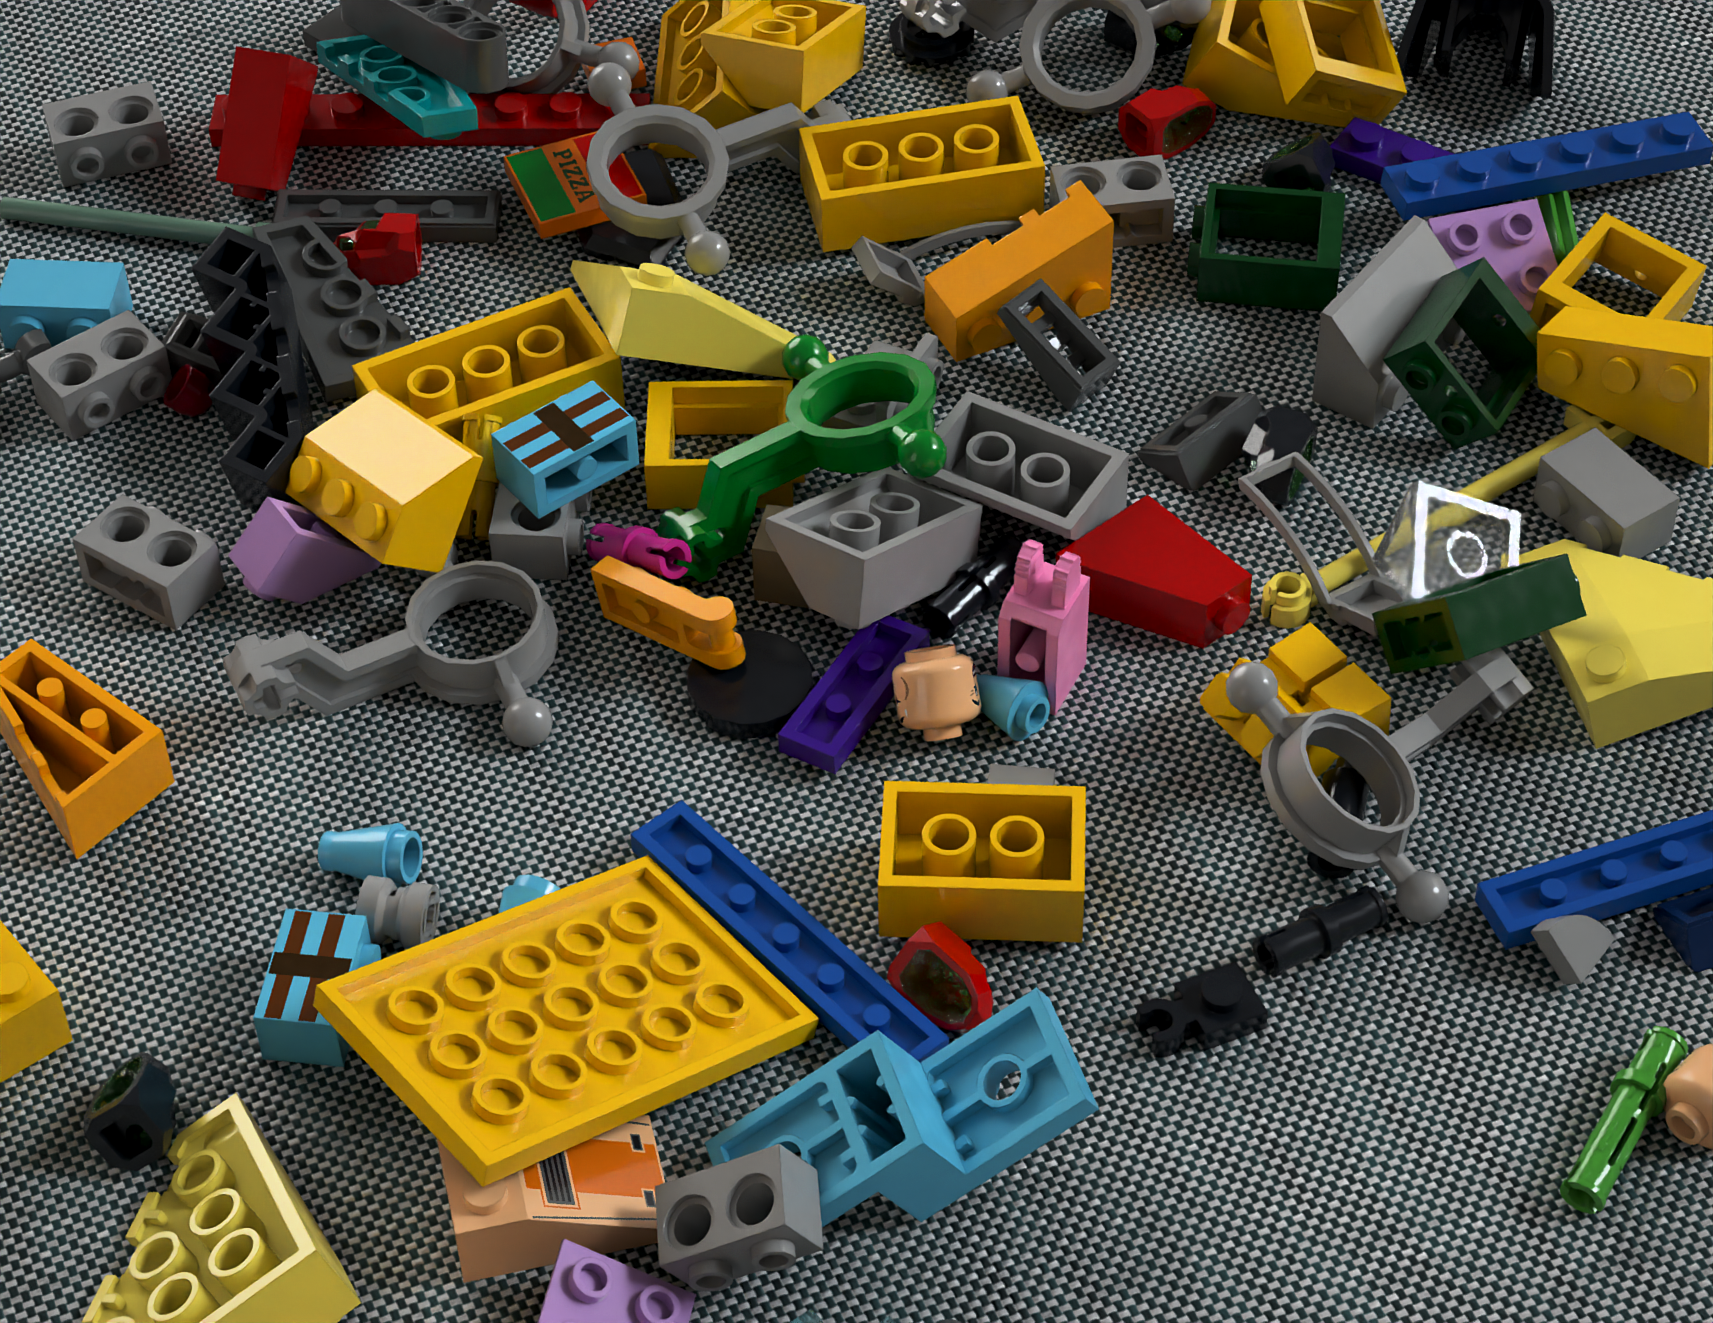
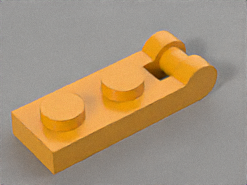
(669, 613)

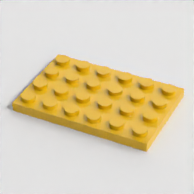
(563, 1017)

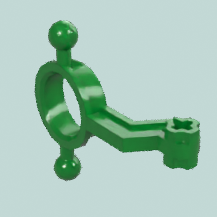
(801, 445)

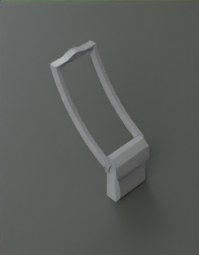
(896, 270)
(1354, 601)

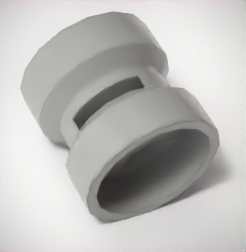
(402, 913)

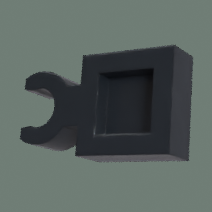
(1210, 1006)

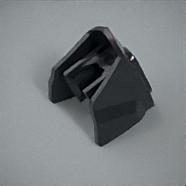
(1509, 19)

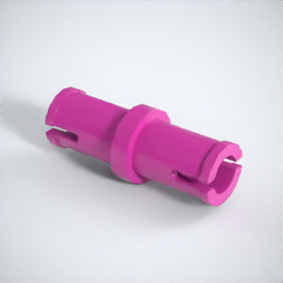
(640, 548)

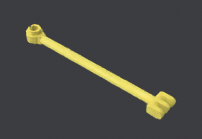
(1293, 594)

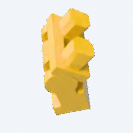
(1310, 679)

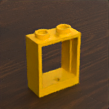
(1363, 86)
(1628, 254)
(706, 410)

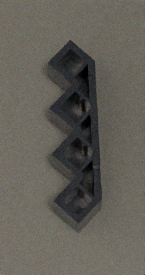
(260, 354)

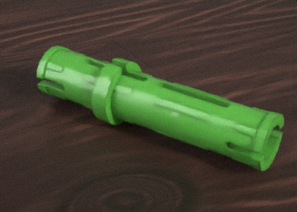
(1635, 1099)

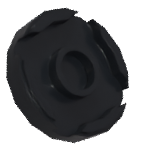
(755, 694)

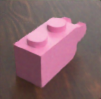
(1045, 622)

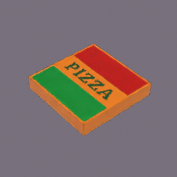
(557, 187)

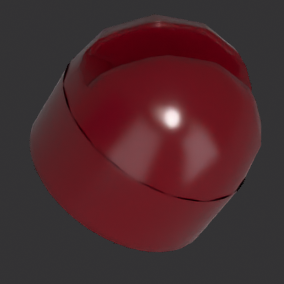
(189, 392)

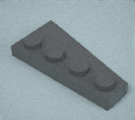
(334, 309)

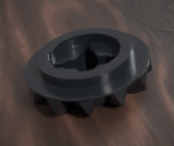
(908, 42)

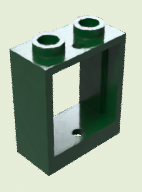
(1271, 216)
(1473, 299)
(1479, 614)

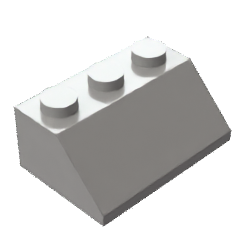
(1368, 320)
(1030, 467)
(875, 545)

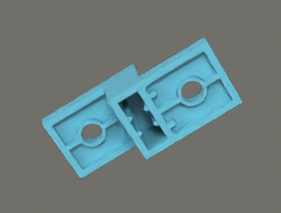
(924, 1127)

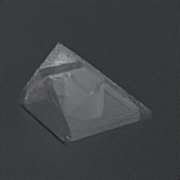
(1445, 540)

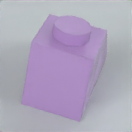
(296, 554)

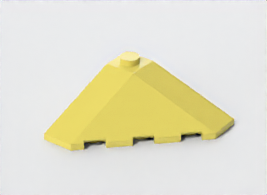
(675, 321)
(1639, 649)
(226, 1239)

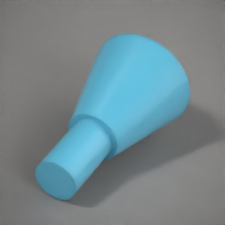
(1014, 704)

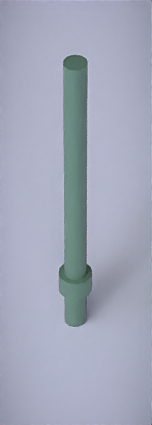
(116, 220)

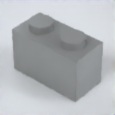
(1605, 497)

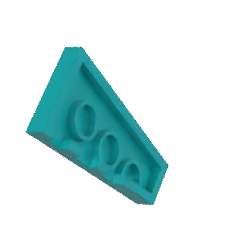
(400, 86)

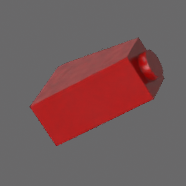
(263, 120)
(1162, 576)

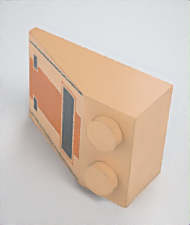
(586, 1194)

